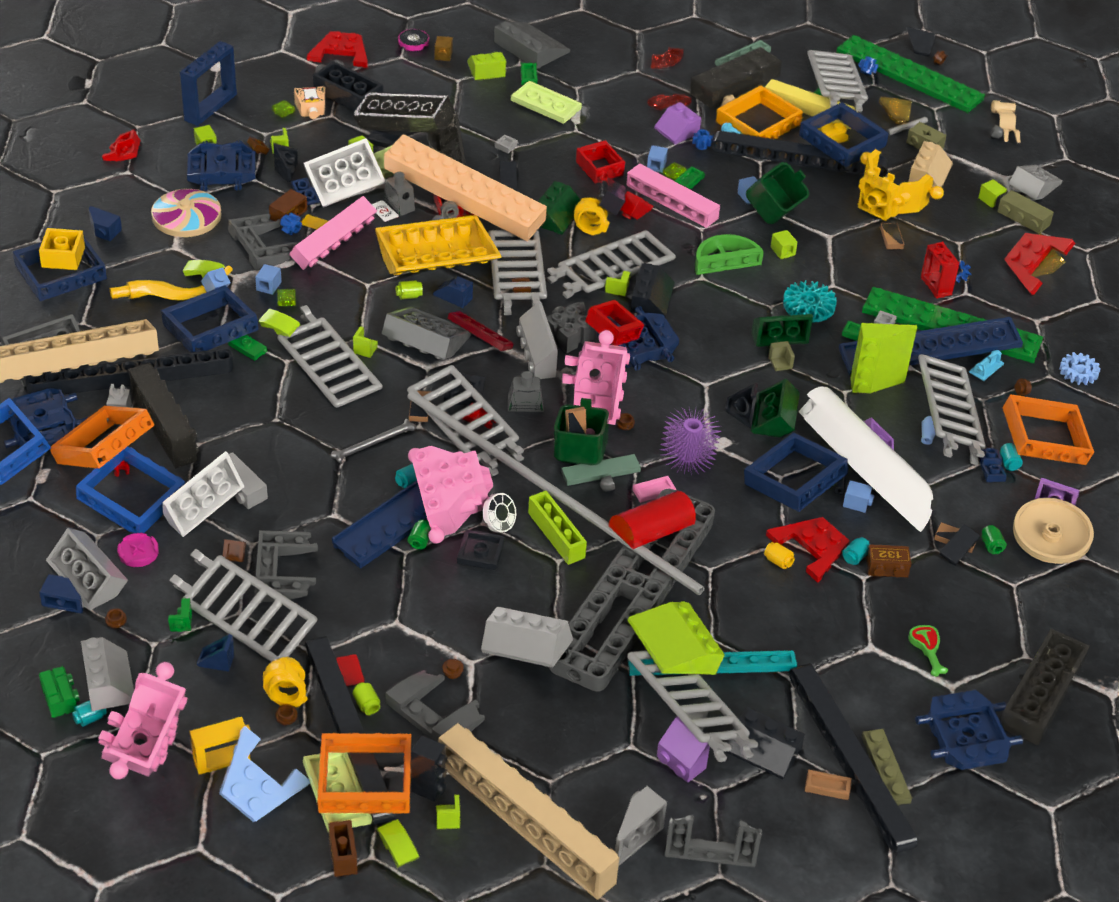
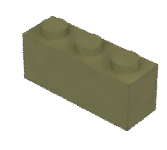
(1025, 211)

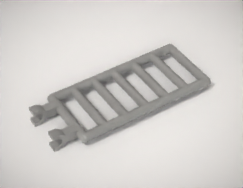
(832, 66)
(496, 274)
(579, 284)
(310, 370)
(949, 438)
(483, 457)
(211, 567)
(714, 739)

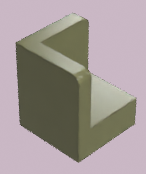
(781, 356)

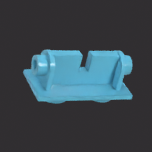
(987, 365)

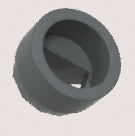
(997, 132)
(607, 483)

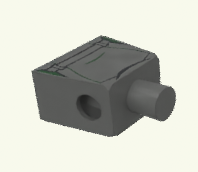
(399, 194)
(525, 394)

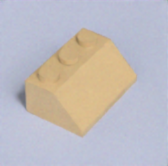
(931, 161)

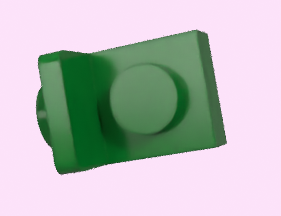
(183, 619)

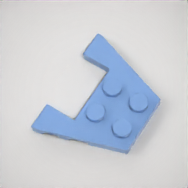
(250, 787)

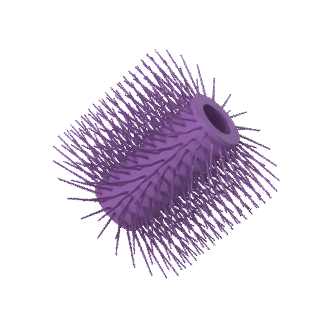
(691, 438)

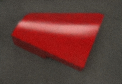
(124, 147)

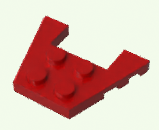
(340, 44)
(1030, 253)
(817, 538)

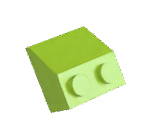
(487, 65)

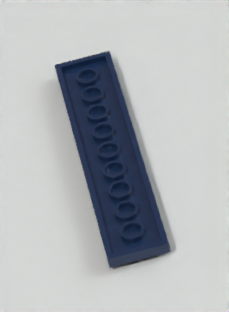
(954, 341)

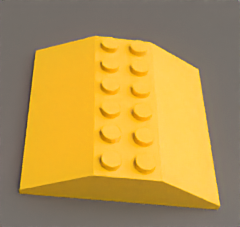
(435, 244)

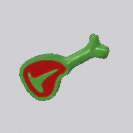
(928, 640)

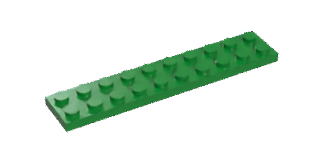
(913, 74)
(930, 316)

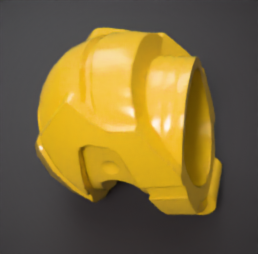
(588, 213)
(285, 673)

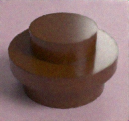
(939, 57)
(1023, 387)
(625, 421)
(115, 618)
(453, 668)
(286, 714)

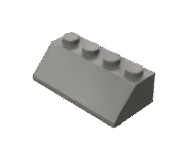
(538, 342)
(87, 568)
(526, 636)
(107, 673)

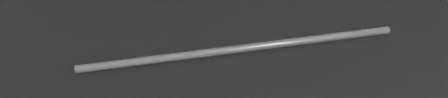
(553, 491)

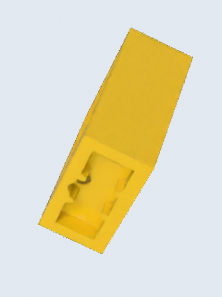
(213, 736)

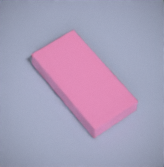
(651, 489)

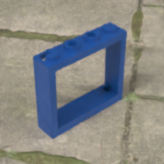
(25, 454)
(115, 512)

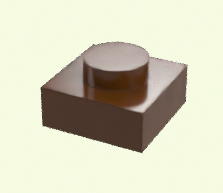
(258, 145)
(521, 289)
(234, 550)

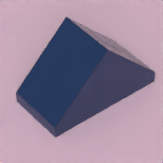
(218, 654)

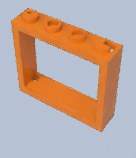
(1049, 410)
(71, 449)
(364, 801)

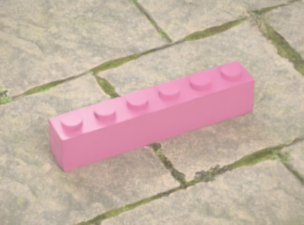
(673, 195)
(333, 232)

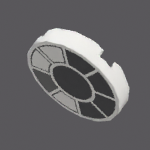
(499, 512)

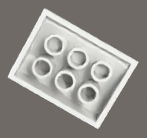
(344, 172)
(202, 495)

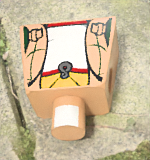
(310, 101)

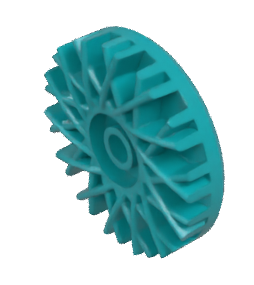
(810, 300)

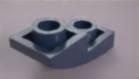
(304, 187)
(992, 466)

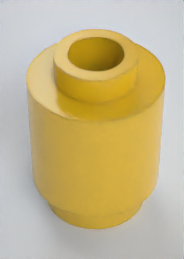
(779, 555)

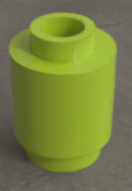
(409, 289)
(366, 698)

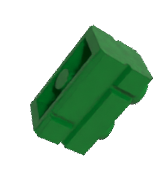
(58, 691)

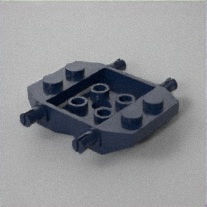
(221, 171)
(648, 348)
(55, 411)
(988, 741)

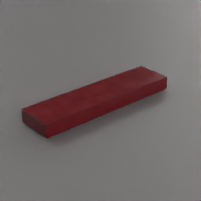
(480, 330)

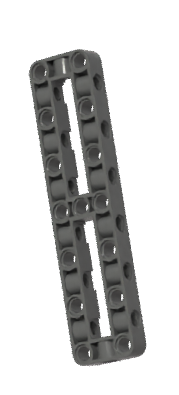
(643, 590)

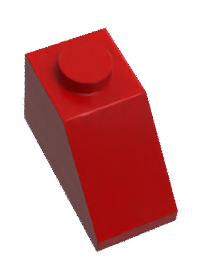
(635, 206)

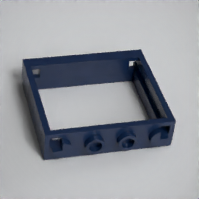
(198, 112)
(876, 135)
(63, 284)
(204, 303)
(835, 470)

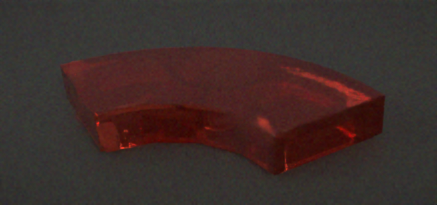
(667, 59)
(661, 102)

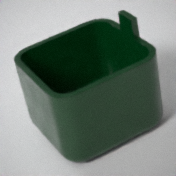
(777, 192)
(582, 447)

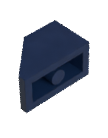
(104, 223)
(456, 291)
(60, 594)

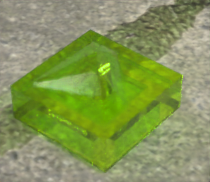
(283, 108)
(674, 170)
(286, 297)

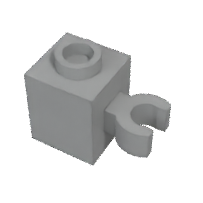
(119, 397)

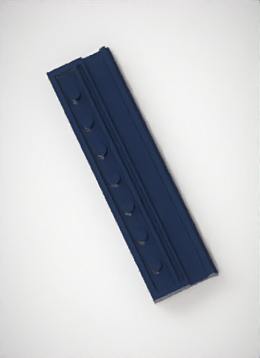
(381, 527)

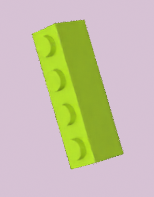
(557, 527)

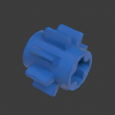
(868, 66)
(702, 139)
(291, 223)
(963, 276)

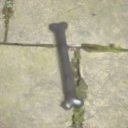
(406, 426)

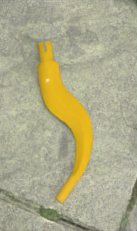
(142, 288)

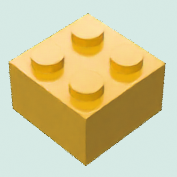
(62, 249)

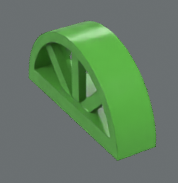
(744, 254)

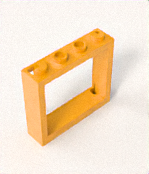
(729, 111)

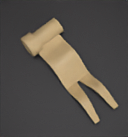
(1007, 118)

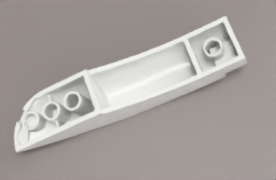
(869, 455)

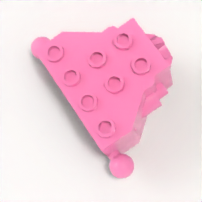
(605, 388)
(450, 487)
(150, 717)

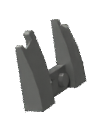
(247, 232)
(282, 543)
(406, 701)
(741, 853)

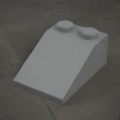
(1034, 181)
(641, 823)

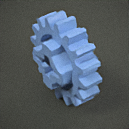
(1079, 368)

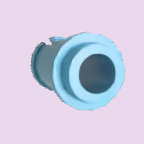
(727, 127)

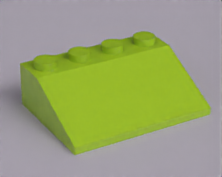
(881, 356)
(677, 639)

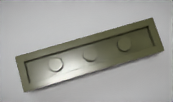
(886, 765)

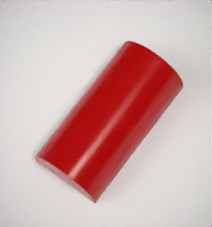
(654, 519)

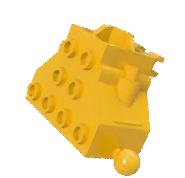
(885, 199)

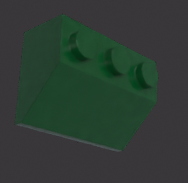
(560, 207)
(776, 329)
(776, 410)

